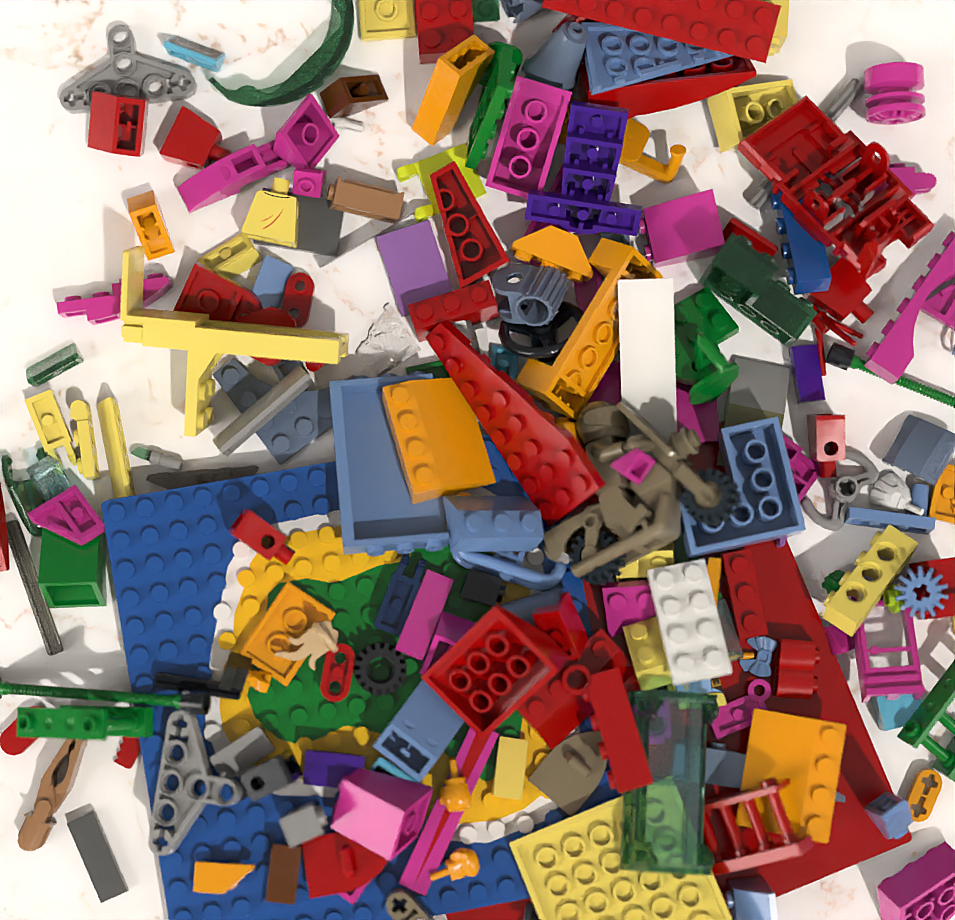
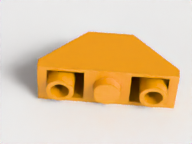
(555, 249)

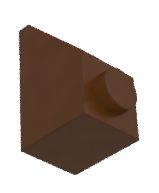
(353, 95)

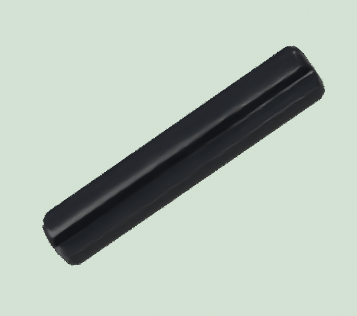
(182, 683)

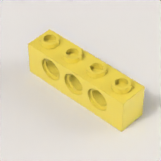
(850, 614)

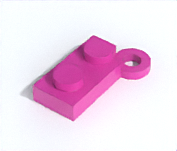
(739, 712)

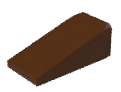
(283, 873)

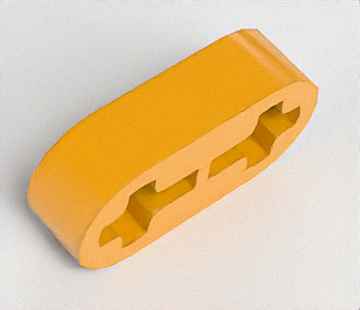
(930, 795)

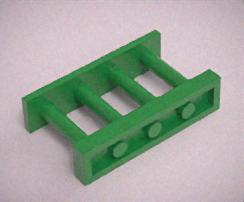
(926, 716)
(84, 722)

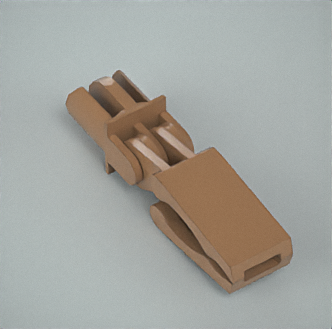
(50, 796)

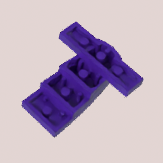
(589, 176)

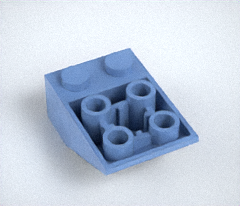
(419, 732)

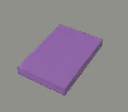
(413, 264)

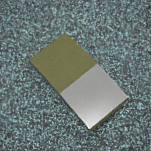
(755, 395)

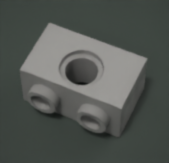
(303, 823)

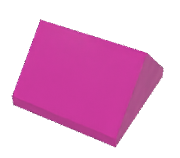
(305, 135)

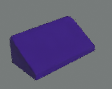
(806, 373)

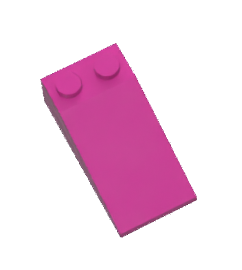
(528, 137)

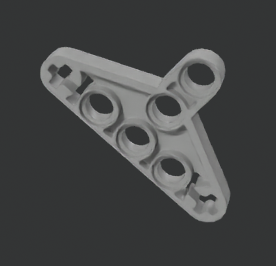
(141, 76)
(184, 800)

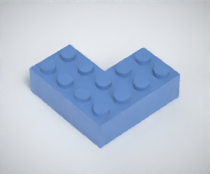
(769, 501)

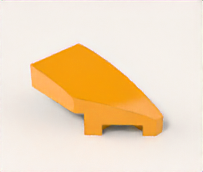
(219, 877)

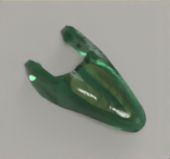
(23, 493)

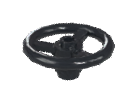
(543, 338)

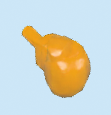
(456, 792)
(461, 863)

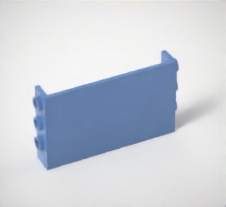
(370, 479)

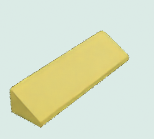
(115, 448)

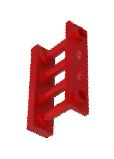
(766, 851)

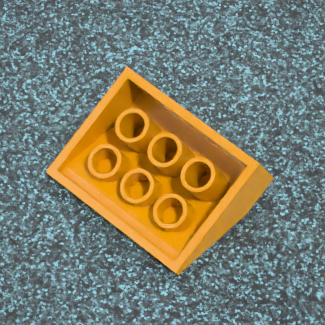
(436, 438)
(808, 755)

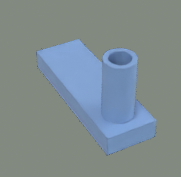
(903, 522)

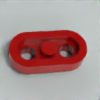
(299, 300)
(337, 672)

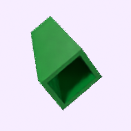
(71, 572)

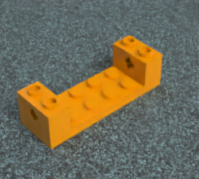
(595, 339)

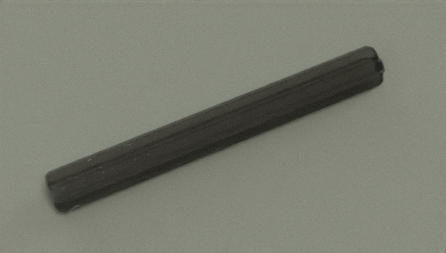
(30, 581)

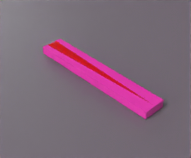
(441, 822)

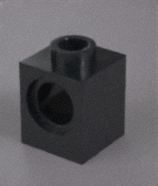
(482, 588)

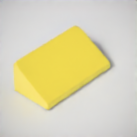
(232, 257)

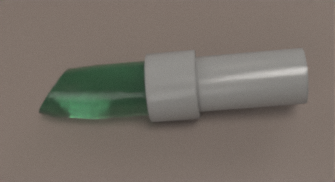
(157, 458)

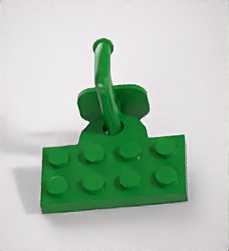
(496, 86)
(698, 330)

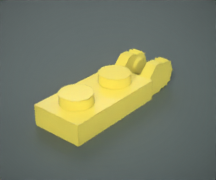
(51, 425)
(85, 438)

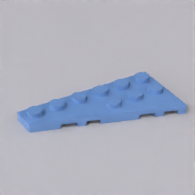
(627, 56)

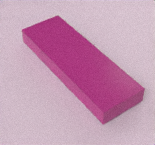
(424, 615)

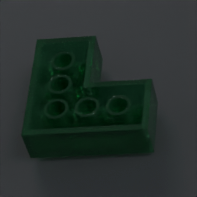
(746, 284)

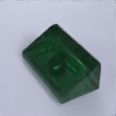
(54, 365)

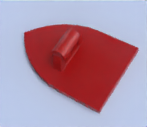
(338, 864)

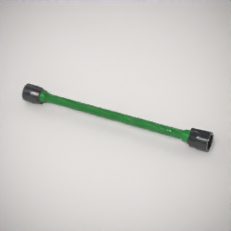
(844, 357)
(190, 701)

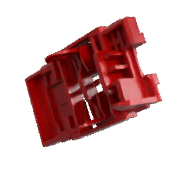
(805, 146)

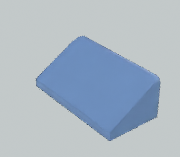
(272, 281)

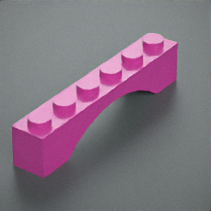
(896, 348)

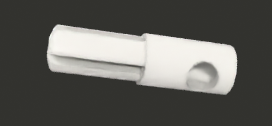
(343, 123)

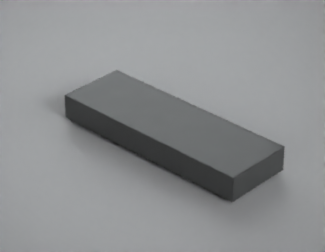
(97, 857)

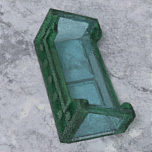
(667, 818)

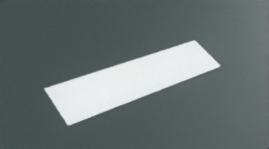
(648, 353)

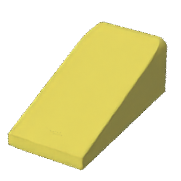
(510, 768)

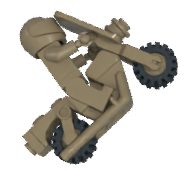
(641, 514)

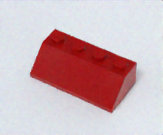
(553, 710)

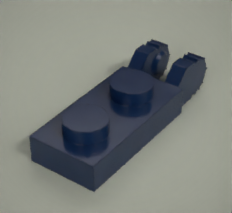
(399, 598)

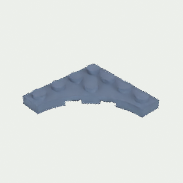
(293, 426)

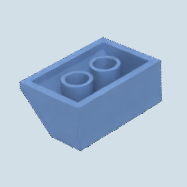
(492, 523)
(750, 899)

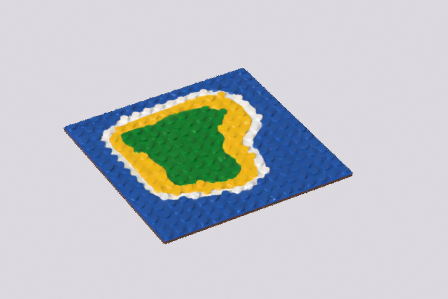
(199, 592)

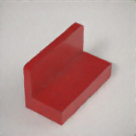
(563, 625)

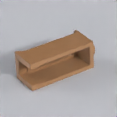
(365, 200)

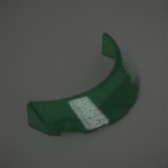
(310, 74)

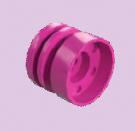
(894, 93)

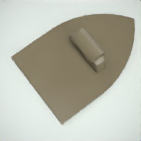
(571, 771)

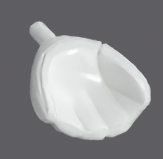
(893, 495)

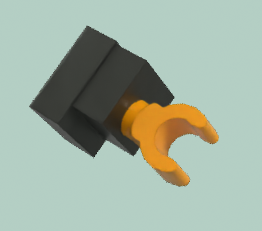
(237, 673)

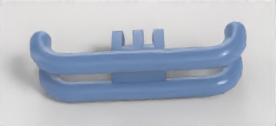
(508, 567)

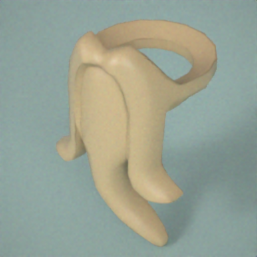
(315, 641)

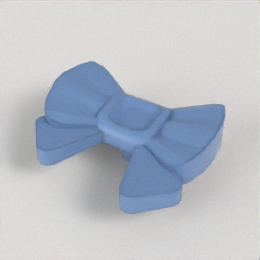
(760, 665)

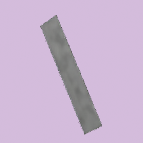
(367, 240)

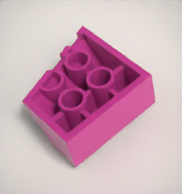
(921, 888)

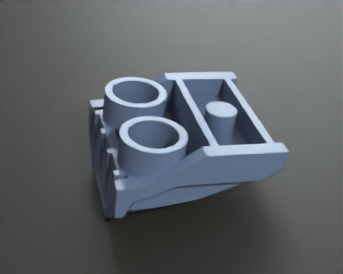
(921, 449)

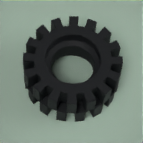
(374, 686)

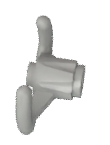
(843, 491)

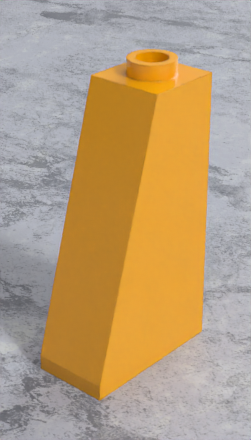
(450, 88)

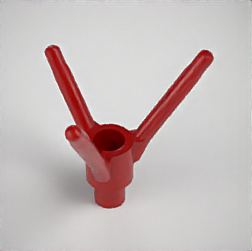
(823, 324)

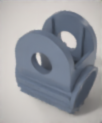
(539, 289)

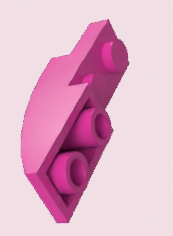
(229, 175)
(107, 307)

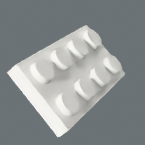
(689, 622)

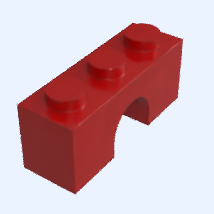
(468, 303)
(744, 594)

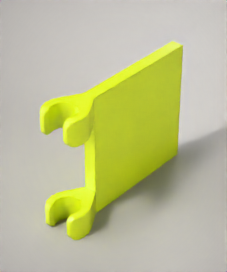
(430, 165)

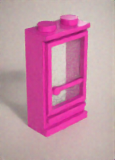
(887, 655)

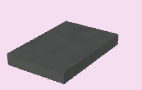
(317, 226)

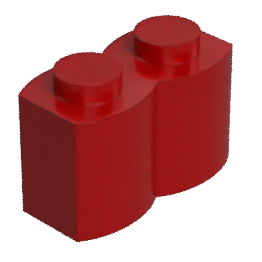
(795, 668)

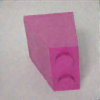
(682, 229)
(380, 811)

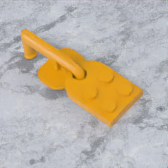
(631, 156)

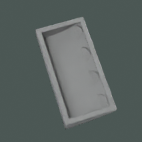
(262, 411)

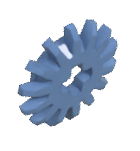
(909, 596)

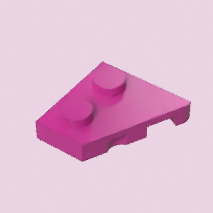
(69, 516)

